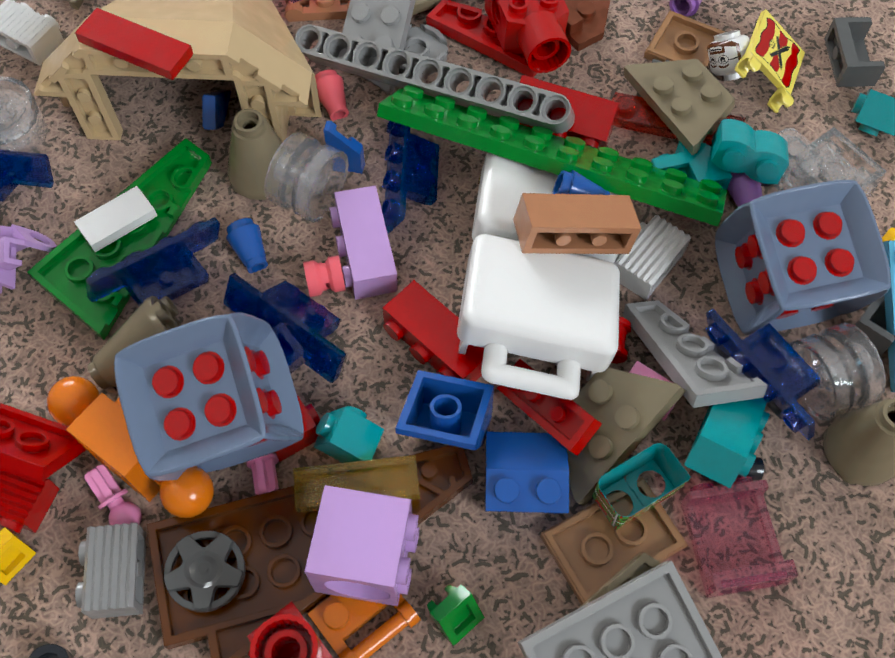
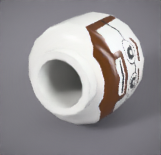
(726, 52)

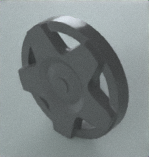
(204, 571)

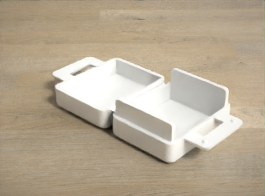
(532, 302)

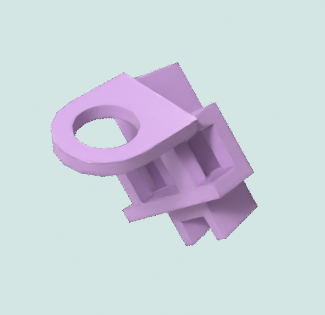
(13, 240)

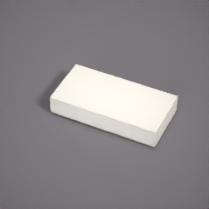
(115, 218)

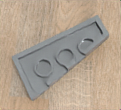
(690, 358)

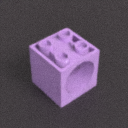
(362, 546)

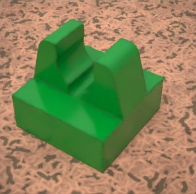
(456, 613)

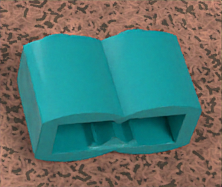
(743, 150)

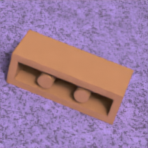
(576, 224)

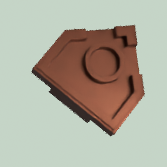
(586, 22)

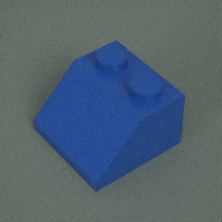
(447, 410)
(526, 473)

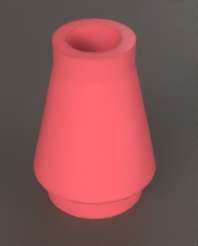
(332, 93)

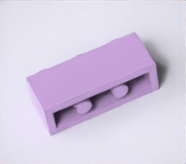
(363, 242)

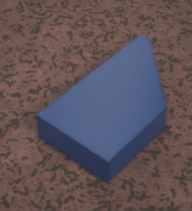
(215, 109)
(349, 146)

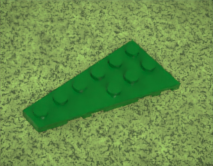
(65, 269)

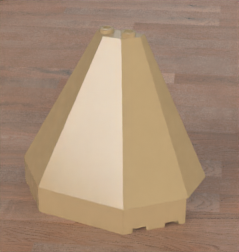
(229, 42)

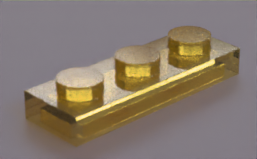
(380, 476)

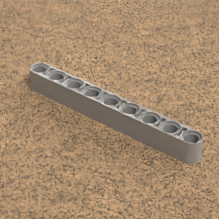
(448, 78)

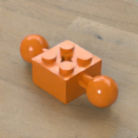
(103, 432)

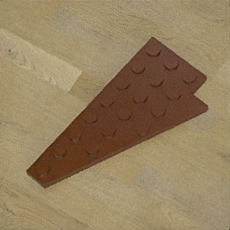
(275, 555)

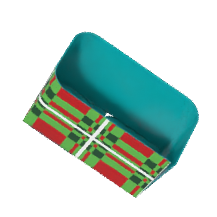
(654, 458)

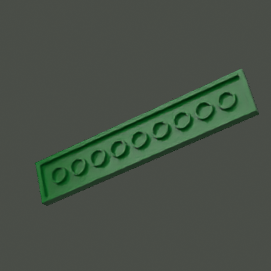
(542, 150)

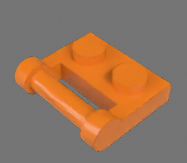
(342, 616)

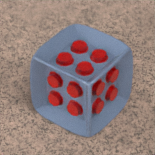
(802, 256)
(207, 395)

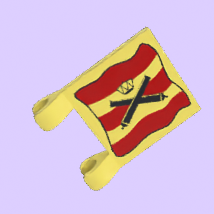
(776, 56)

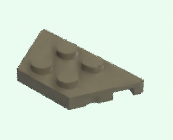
(683, 97)
(628, 411)

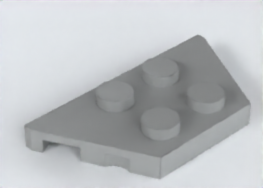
(379, 22)

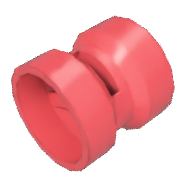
(324, 276)

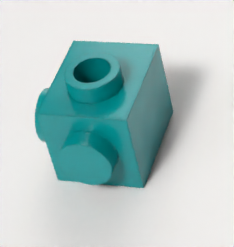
(875, 113)
(348, 435)

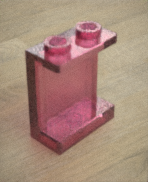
(735, 538)

